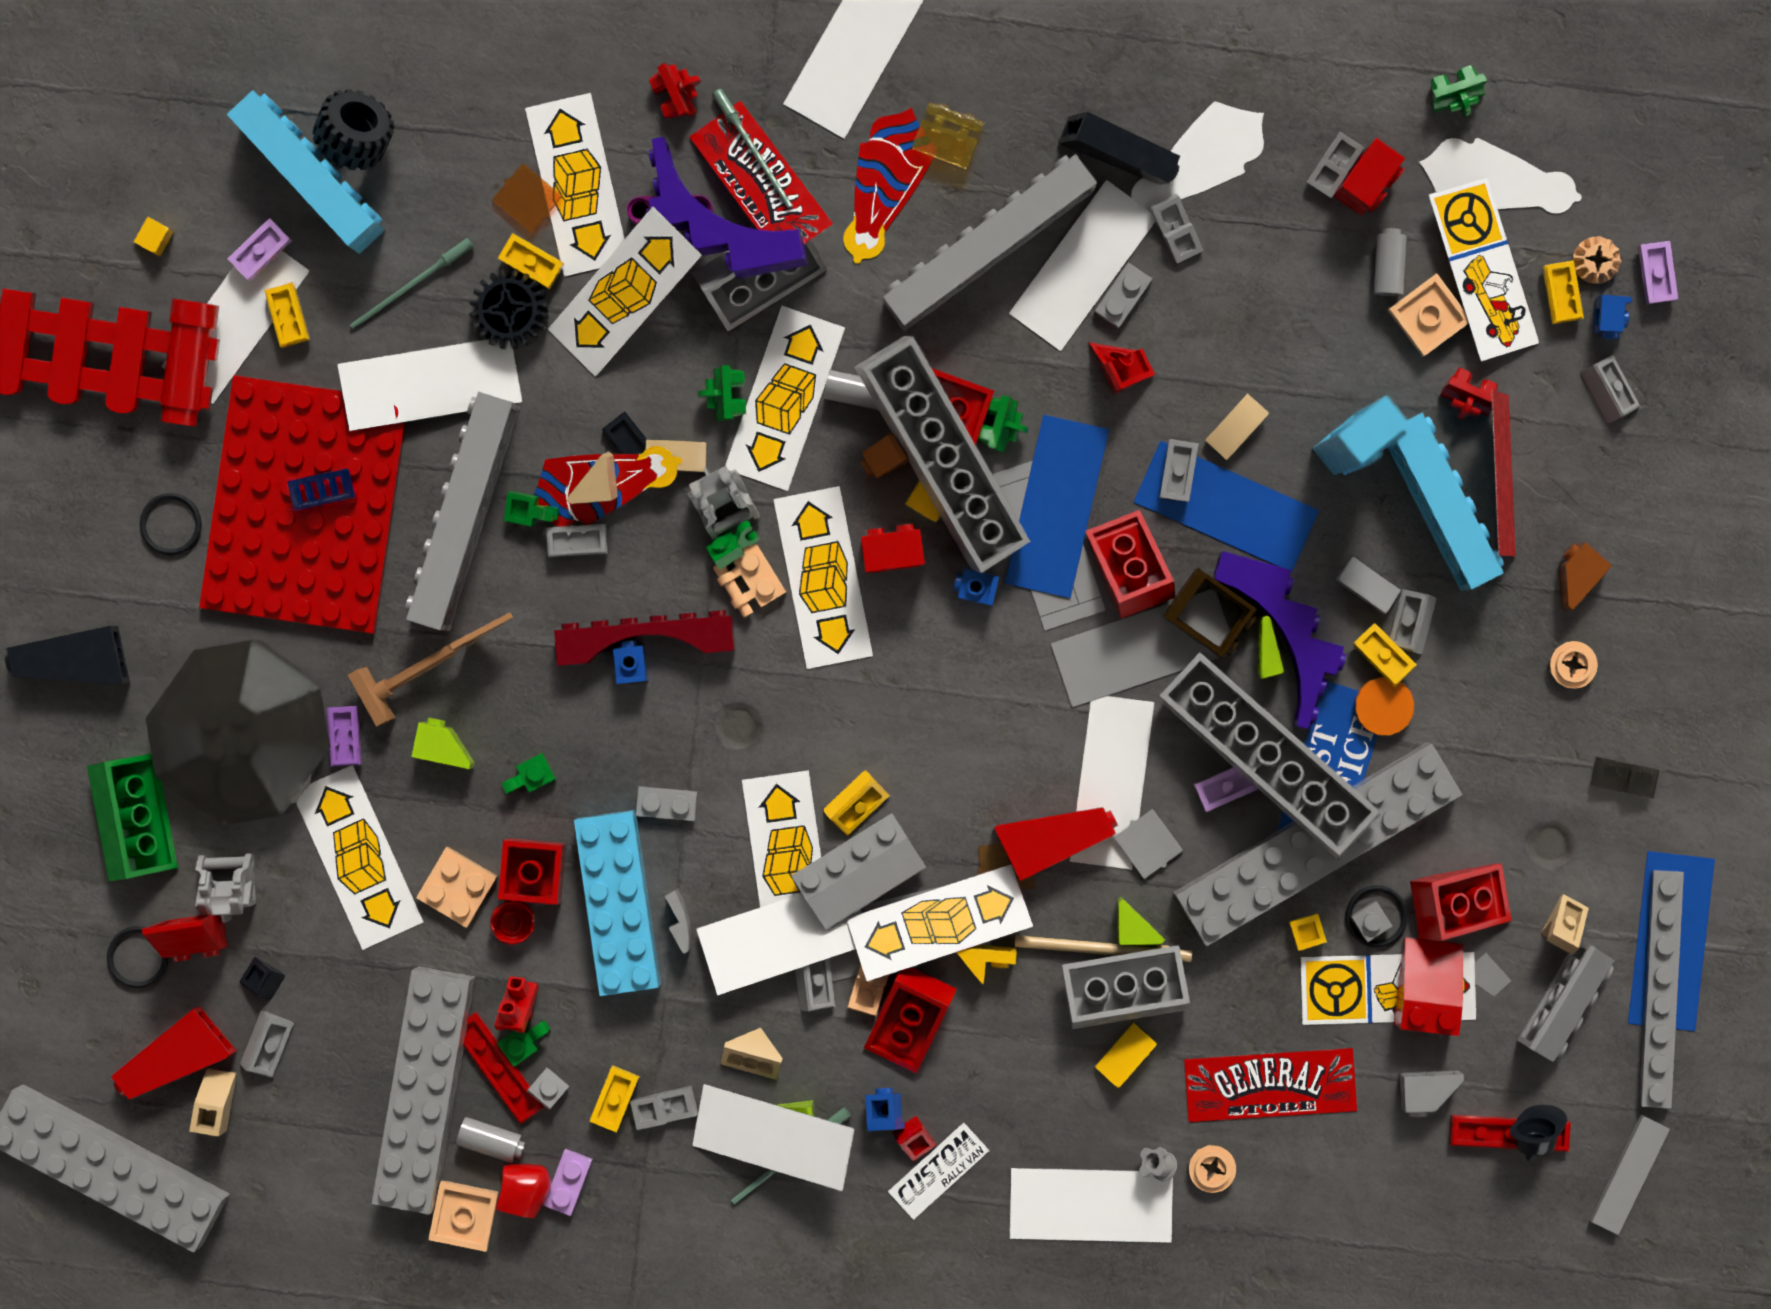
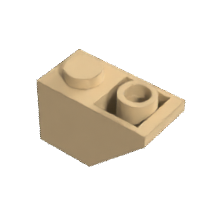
(213, 1103)

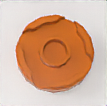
(1384, 707)

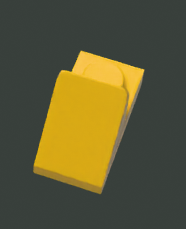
(978, 955)

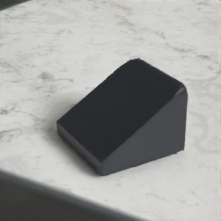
(262, 978)

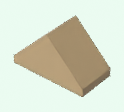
(598, 483)

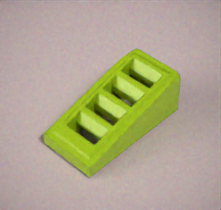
(1268, 654)

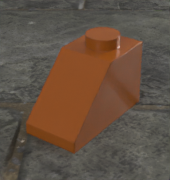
(883, 457)
(1580, 573)

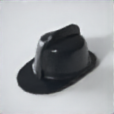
(1538, 1130)

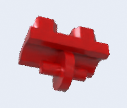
(680, 88)
(1468, 397)
(516, 1005)

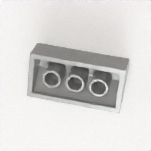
(742, 298)
(858, 871)
(1125, 987)
(1565, 1001)

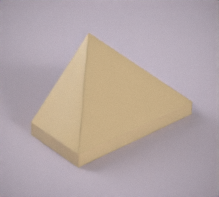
(752, 1054)

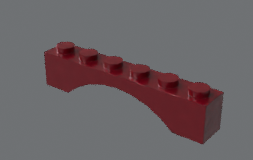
(583, 645)

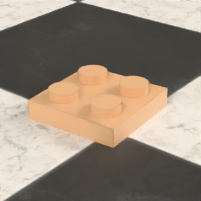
(1429, 315)
(457, 887)
(463, 1215)

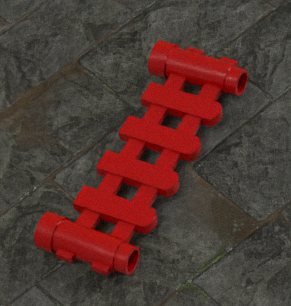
(187, 348)

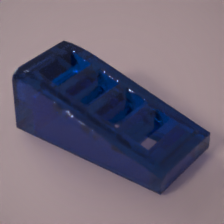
(295, 493)

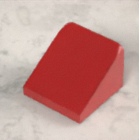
(914, 1138)

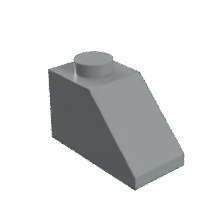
(1427, 1090)

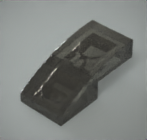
(1624, 777)

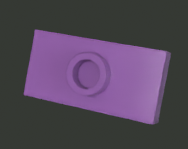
(344, 735)

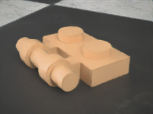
(758, 576)

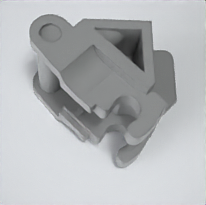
(717, 490)
(225, 897)

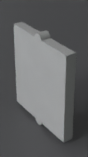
(1148, 843)

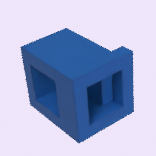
(1611, 316)
(988, 587)
(638, 671)
(877, 1117)

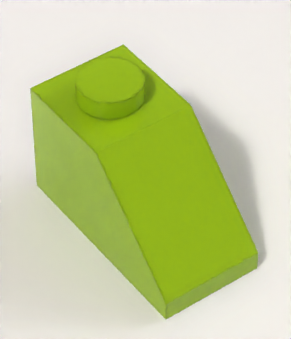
(440, 745)

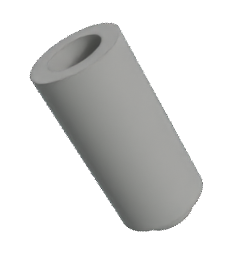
(1390, 263)
(848, 390)
(490, 1140)

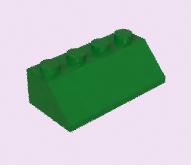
(131, 817)

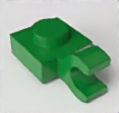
(524, 509)
(729, 547)
(532, 773)
(521, 1045)

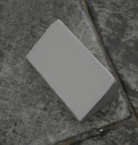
(1610, 389)
(1368, 585)
(1412, 620)
(815, 986)
(266, 1044)

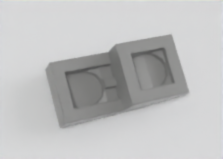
(1335, 164)
(1176, 228)
(681, 930)
(664, 1107)

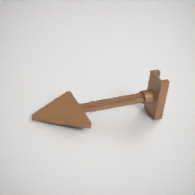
(375, 694)

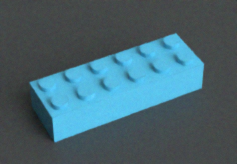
(301, 166)
(1362, 437)
(1445, 506)
(617, 902)

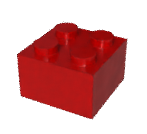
(1373, 171)
(893, 549)
(532, 871)

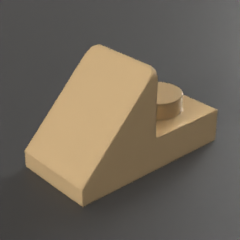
(1566, 924)

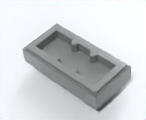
(577, 540)

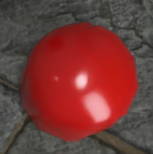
(512, 922)

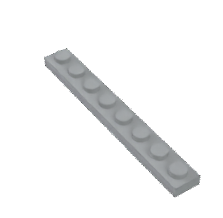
(1661, 989)

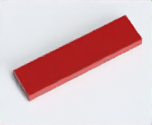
(498, 1069)
(1493, 1132)

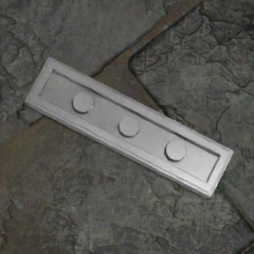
(1629, 1174)

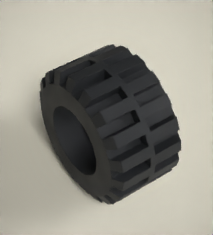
(353, 129)

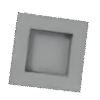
(1371, 921)
(548, 1088)

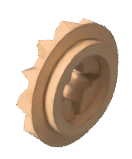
(1586, 269)
(1584, 656)
(1217, 1181)

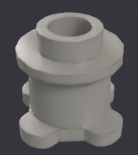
(1158, 1163)

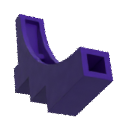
(749, 249)
(1311, 657)

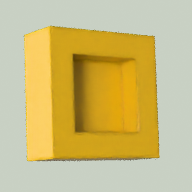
(1307, 931)

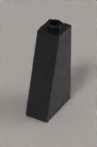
(1119, 148)
(75, 657)

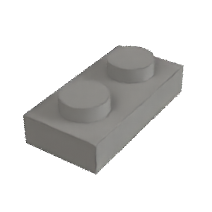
(1123, 295)
(1178, 470)
(666, 803)

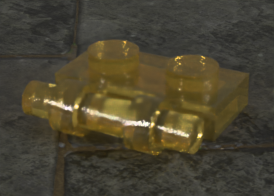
(945, 143)

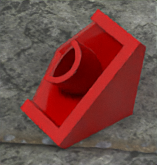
(1122, 366)

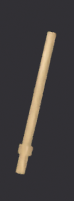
(1088, 947)

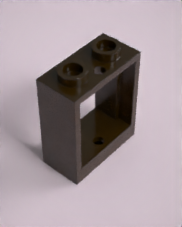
(1243, 622)

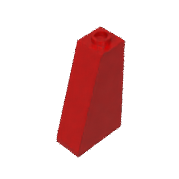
(1050, 839)
(179, 1051)

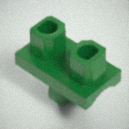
(1459, 94)
(719, 393)
(1006, 424)

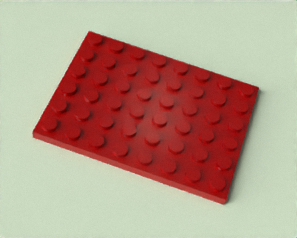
(312, 562)

